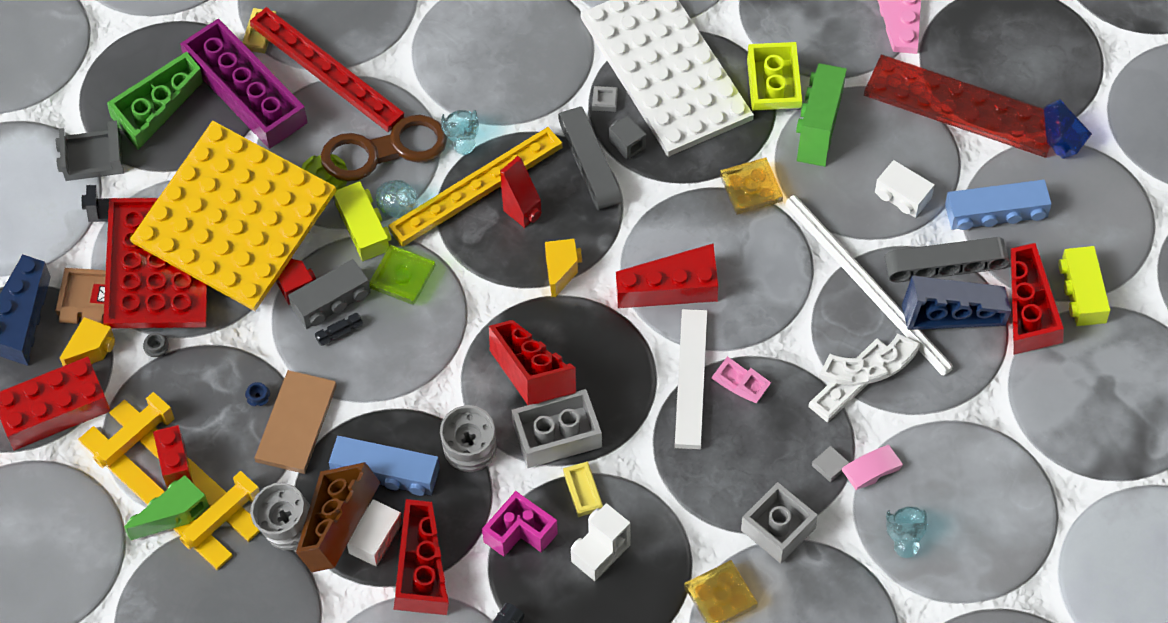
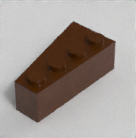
(334, 514)

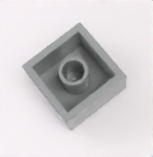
(779, 522)

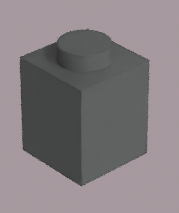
(627, 137)

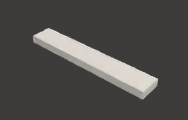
(691, 379)

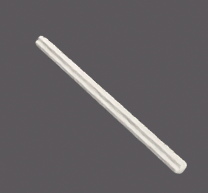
(867, 283)

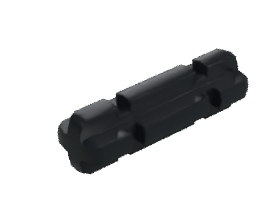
(338, 329)

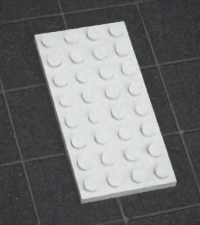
(667, 70)

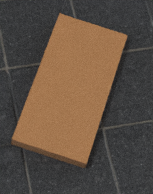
(295, 422)

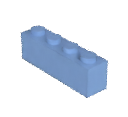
(998, 205)
(391, 465)

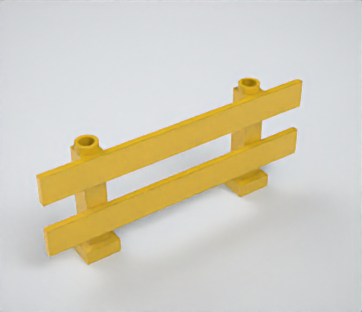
(223, 504)

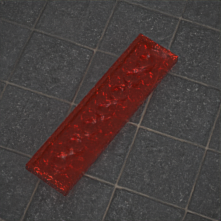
(959, 105)

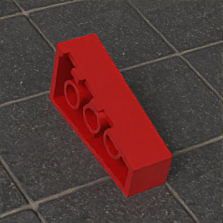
(670, 280)
(1033, 305)

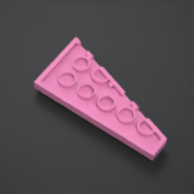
(902, 23)

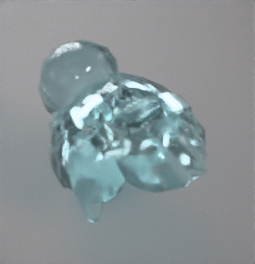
(461, 129)
(396, 198)
(906, 529)

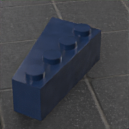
(954, 304)
(21, 308)

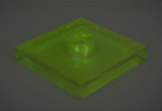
(402, 274)

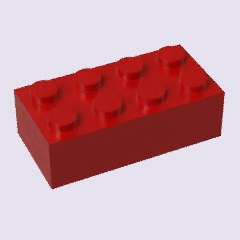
(51, 403)

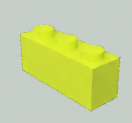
(362, 221)
(1084, 286)

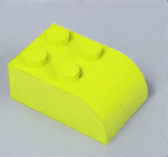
(774, 76)

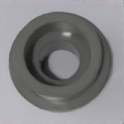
(155, 339)

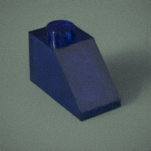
(1064, 130)

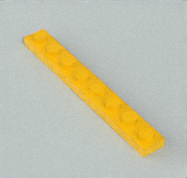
(471, 188)

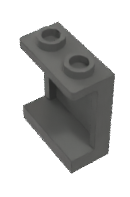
(90, 153)

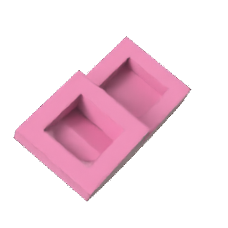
(740, 381)
(871, 466)

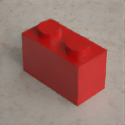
(172, 454)

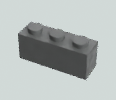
(329, 294)

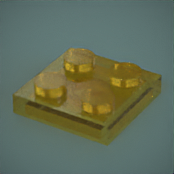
(751, 185)
(721, 594)

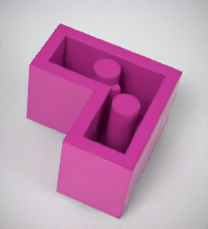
(518, 520)

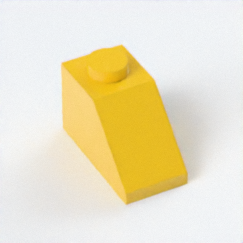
(562, 263)
(89, 340)

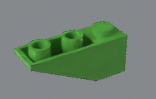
(172, 509)

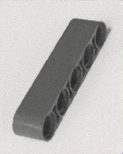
(589, 158)
(947, 259)

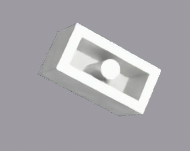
(904, 189)
(374, 532)

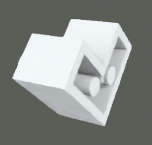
(603, 544)

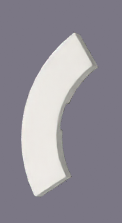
(873, 369)

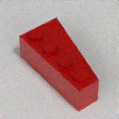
(529, 365)
(420, 571)

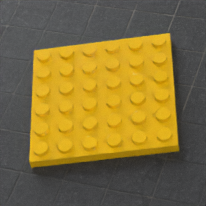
(233, 215)

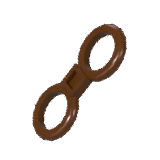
(383, 148)

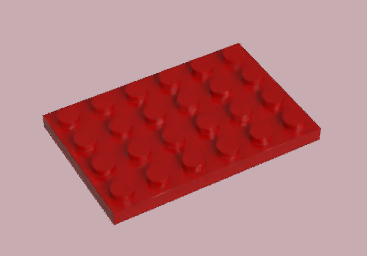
(142, 287)

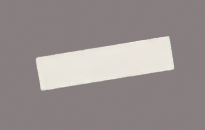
(837, 396)

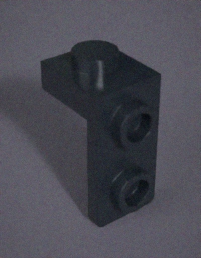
(96, 208)

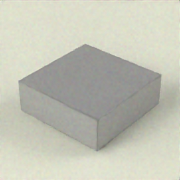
(605, 99)
(830, 463)

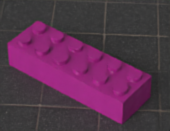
(245, 84)

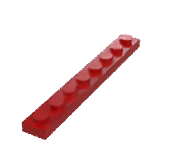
(327, 69)

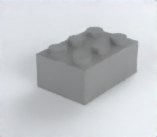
(557, 428)

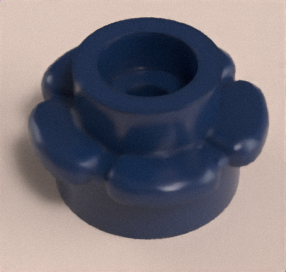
(253, 390)

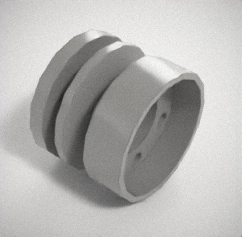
(468, 425)
(272, 511)

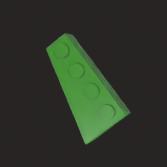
(154, 99)
(820, 113)

